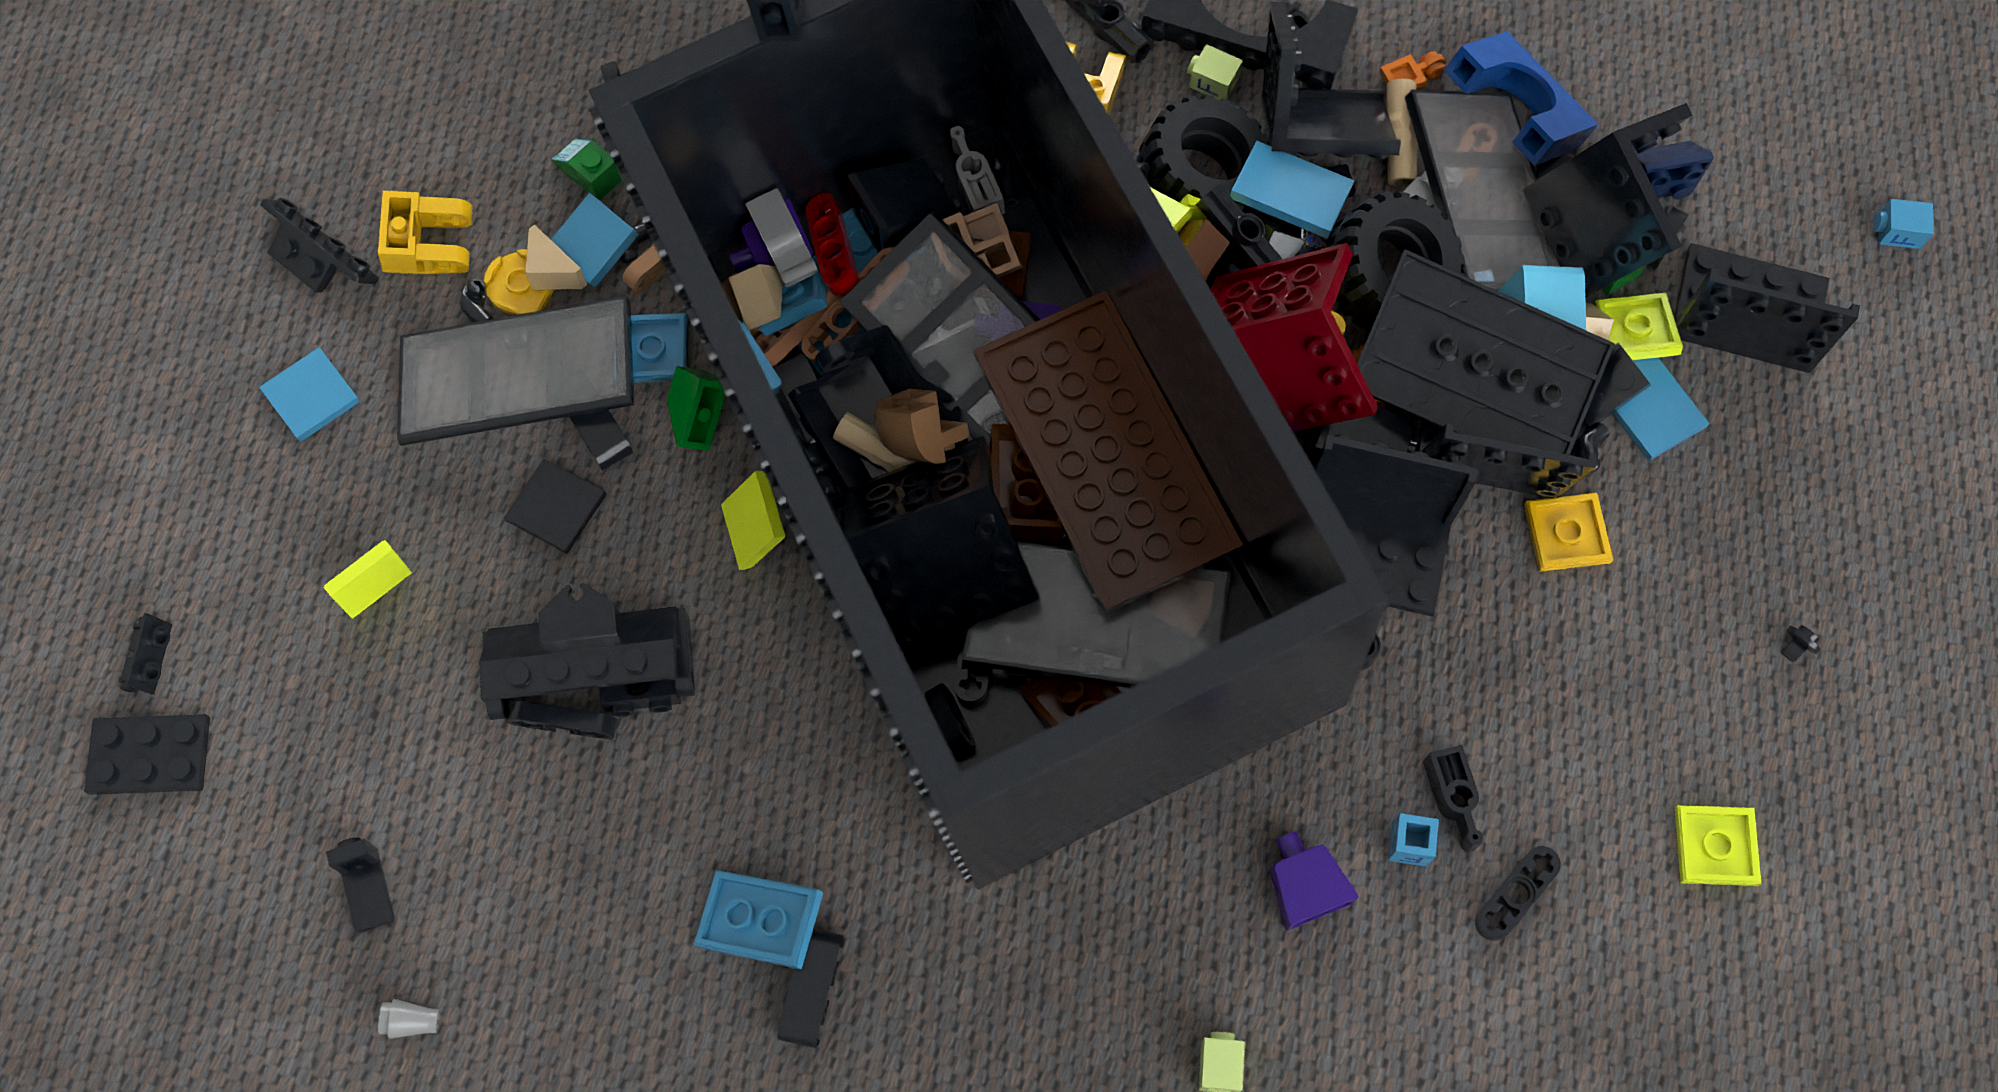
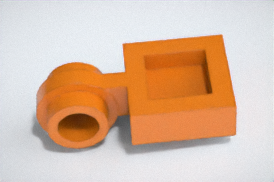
(1429, 65)

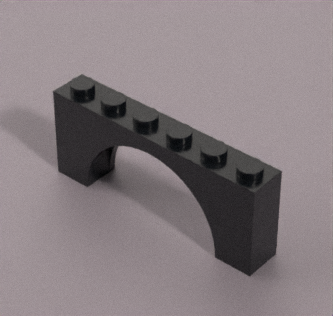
(1194, 27)

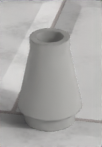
(406, 1019)

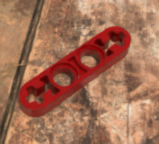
(829, 244)

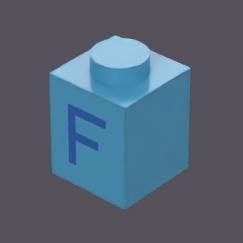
(1904, 223)
(1413, 840)

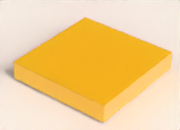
(1568, 532)

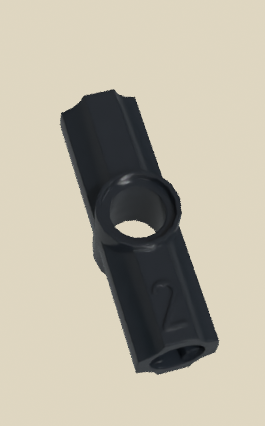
(1116, 28)
(1241, 229)

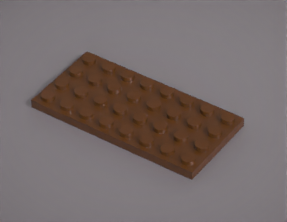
(1107, 451)

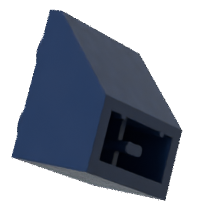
(1675, 168)

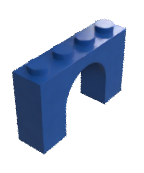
(1503, 63)

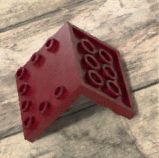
(1293, 339)

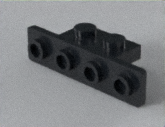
(310, 252)

